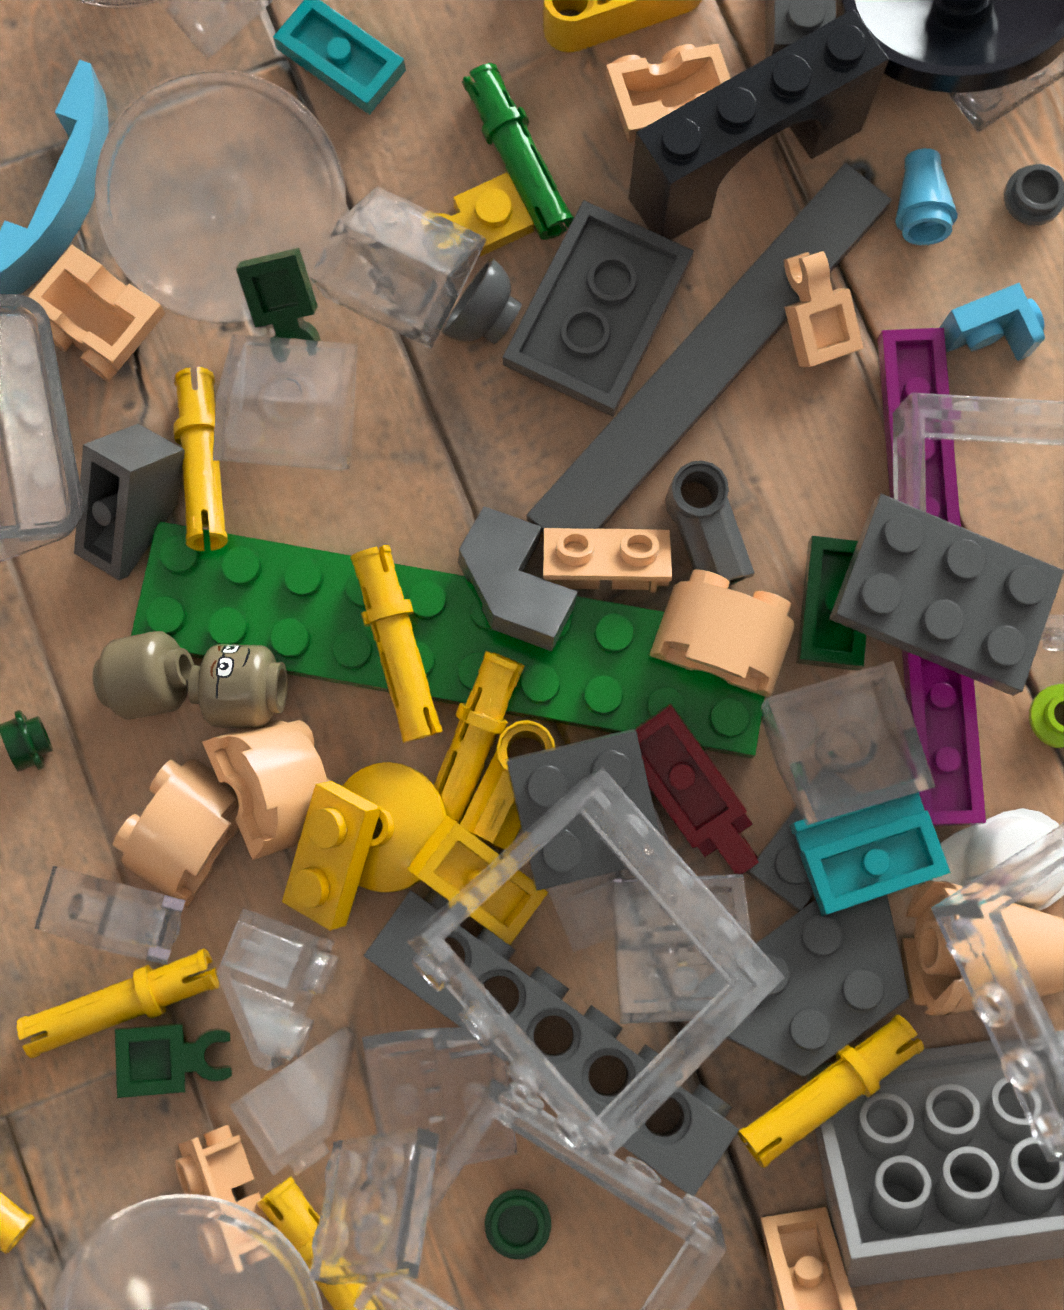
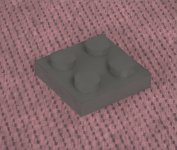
(549, 774)

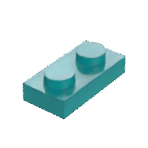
(339, 54)

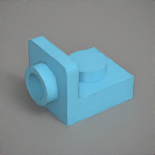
(992, 317)

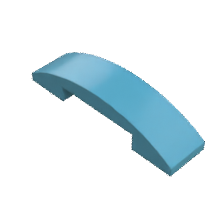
(70, 192)

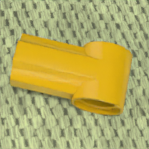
(493, 810)

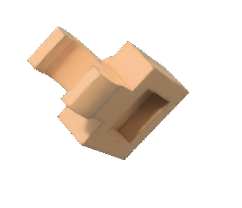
(824, 319)

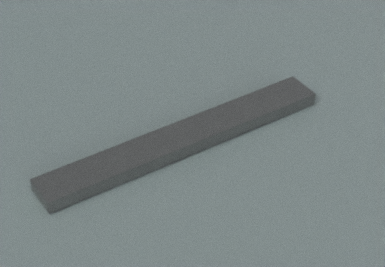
(707, 360)

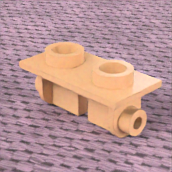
(626, 556)
(216, 1168)

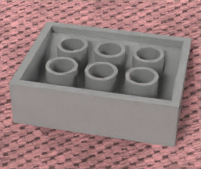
(939, 1172)

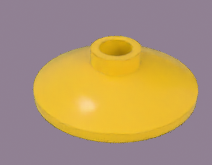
(408, 815)

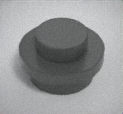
(1035, 194)

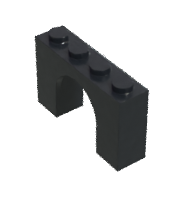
(813, 86)

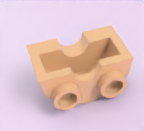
(653, 90)
(95, 312)
(725, 632)
(273, 780)
(180, 829)

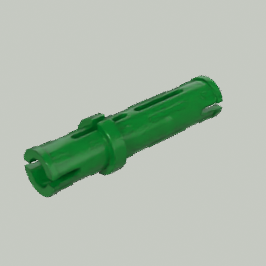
(508, 131)

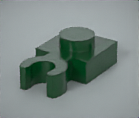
(279, 294)
(156, 1059)

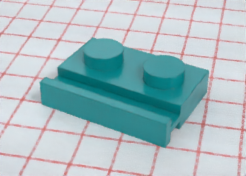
(869, 853)

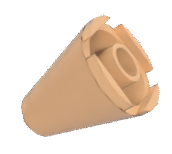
(933, 973)

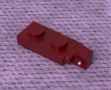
(694, 790)

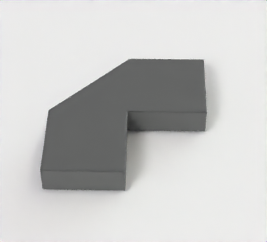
(511, 599)

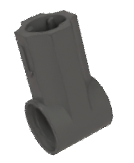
(709, 532)

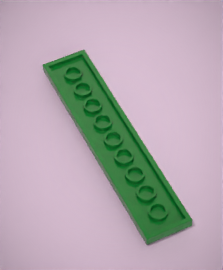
(310, 617)

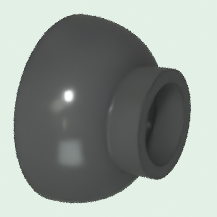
(484, 307)

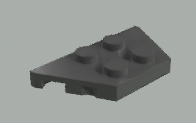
(837, 984)

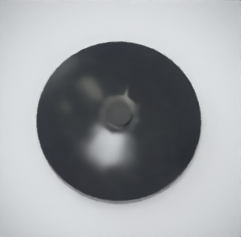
(964, 42)

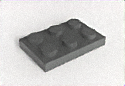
(598, 308)
(947, 595)

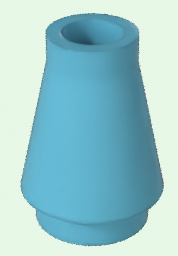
(925, 201)

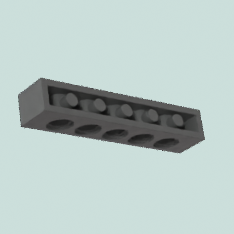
(680, 1155)

